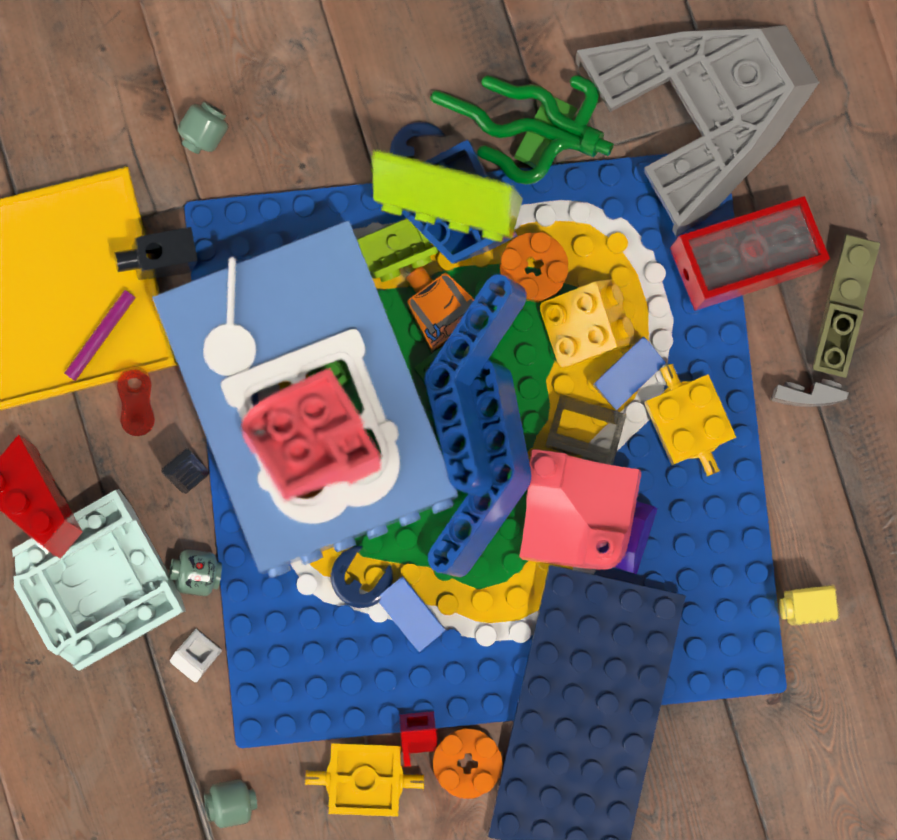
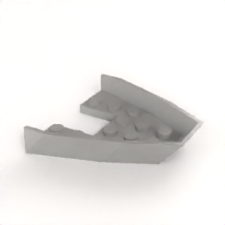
(738, 90)

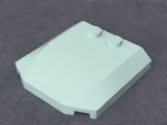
(101, 589)

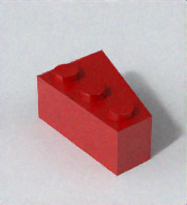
(33, 499)

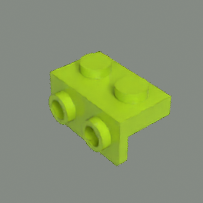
(395, 248)

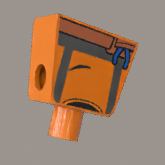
(436, 306)

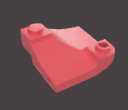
(310, 437)
(578, 509)

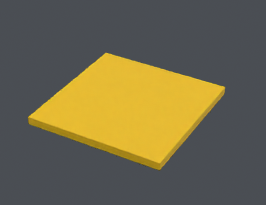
(63, 283)

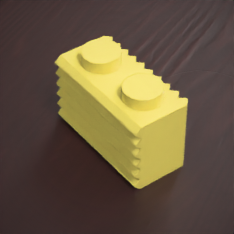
(809, 605)

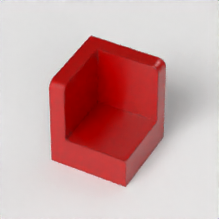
(417, 734)

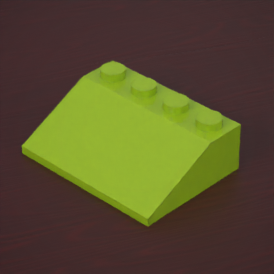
(445, 196)

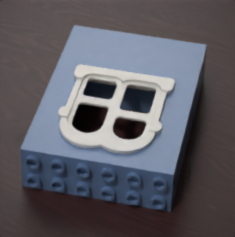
(305, 311)

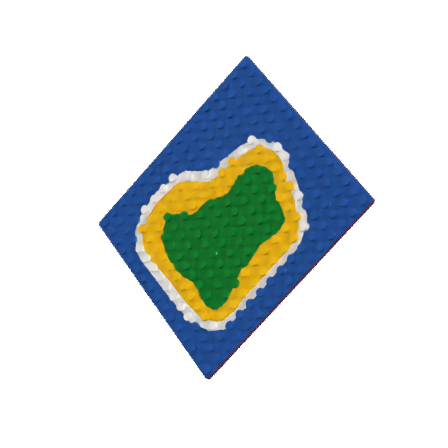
(334, 671)

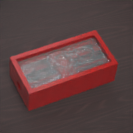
(749, 253)

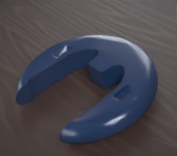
(412, 130)
(350, 593)

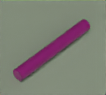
(99, 335)

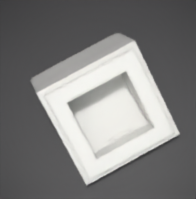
(195, 655)

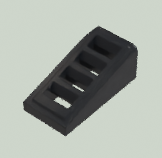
(185, 471)

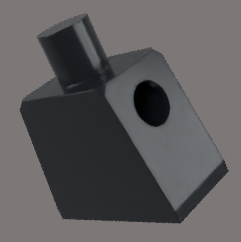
(173, 251)

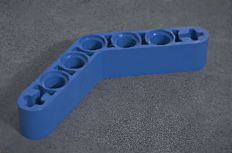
(470, 468)
(454, 550)

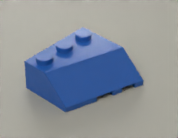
(454, 244)

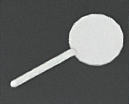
(229, 346)

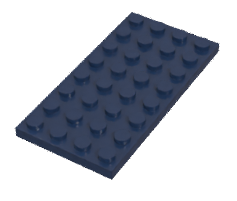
(586, 709)

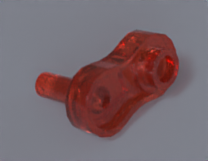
(136, 411)

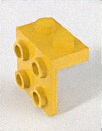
(587, 322)

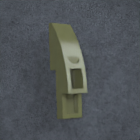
(845, 305)

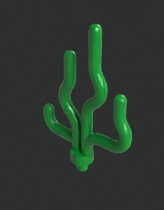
(568, 135)

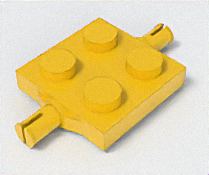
(690, 419)
(364, 779)

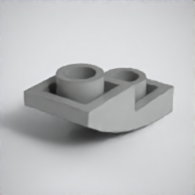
(820, 394)

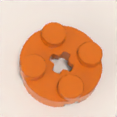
(542, 248)
(480, 779)

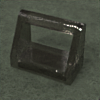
(580, 448)

